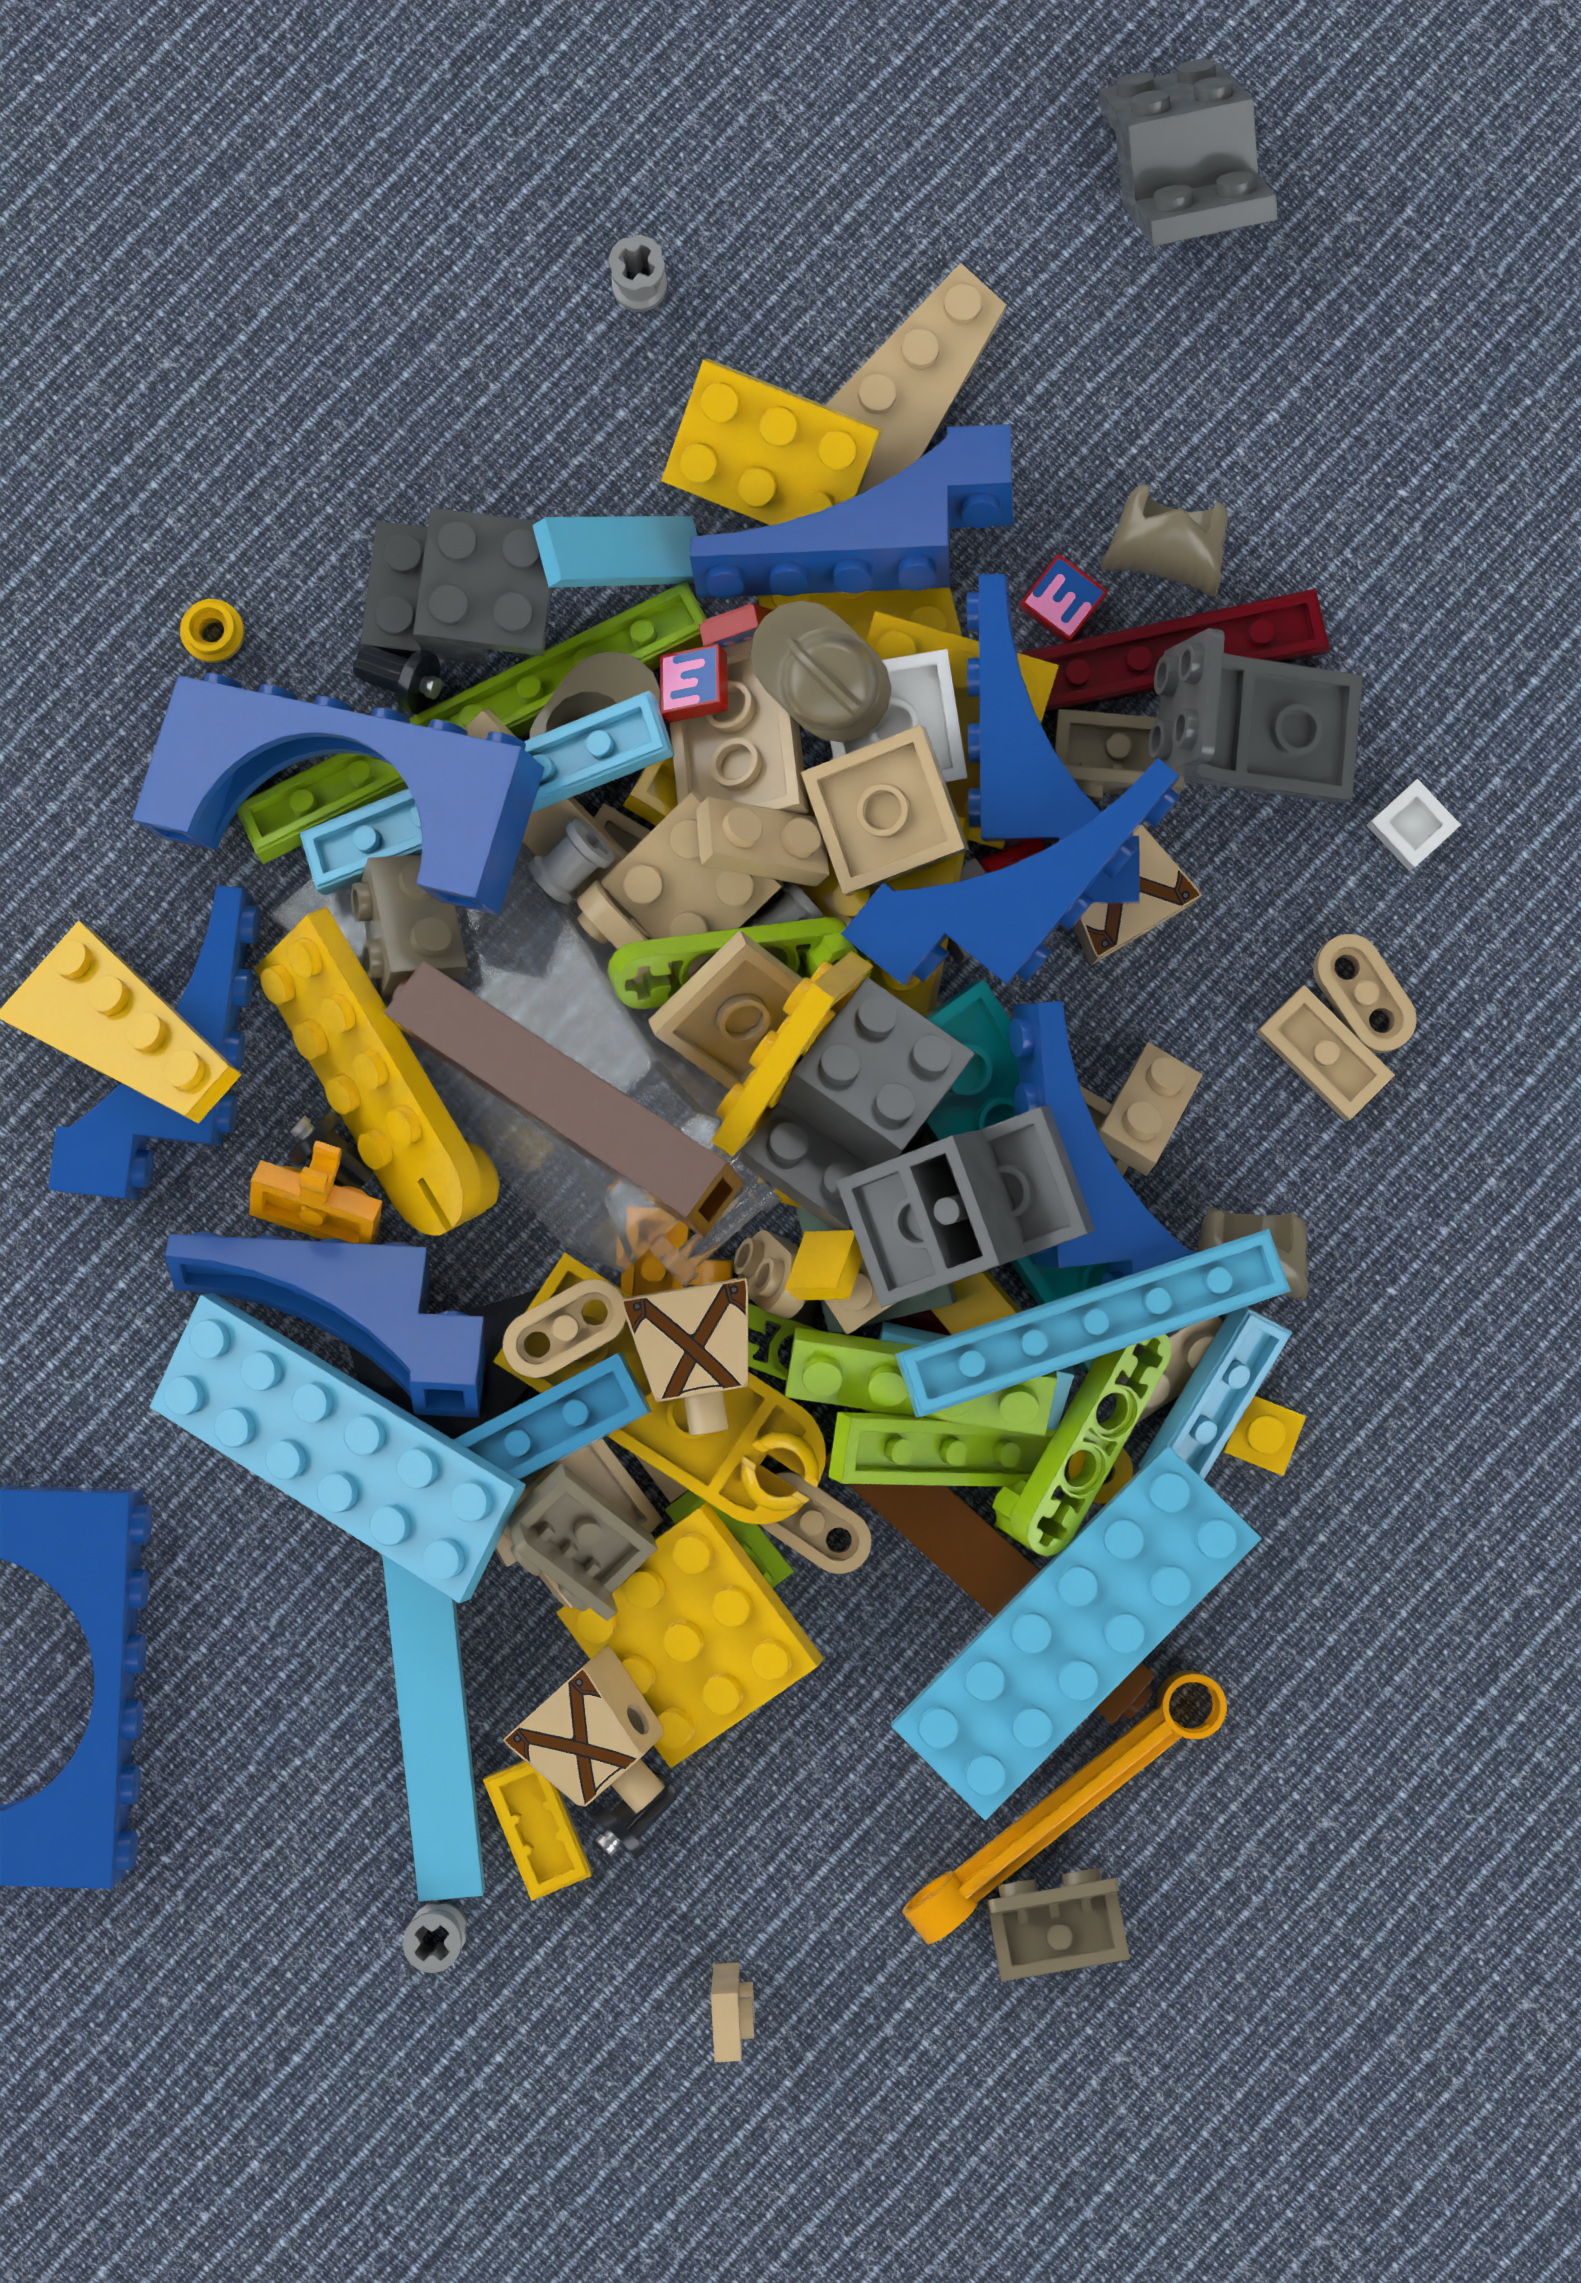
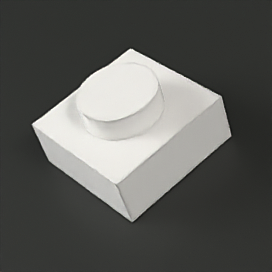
(1413, 825)

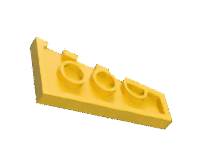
(113, 1021)

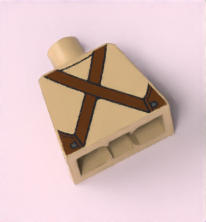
(1163, 894)
(693, 1346)
(593, 1735)

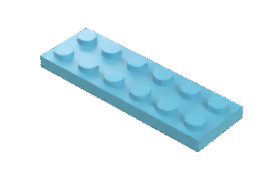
(337, 1447)
(1075, 1631)

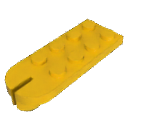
(375, 1079)
(715, 1465)

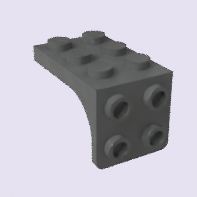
(1255, 722)

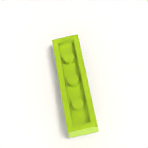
(867, 1376)
(930, 1452)

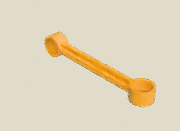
(955, 1894)

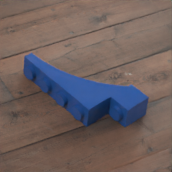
(877, 540)
(1022, 780)
(1012, 910)
(107, 1147)
(1125, 1232)
(356, 1292)

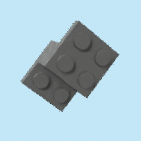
(1187, 152)
(457, 588)
(855, 1100)
(965, 1205)

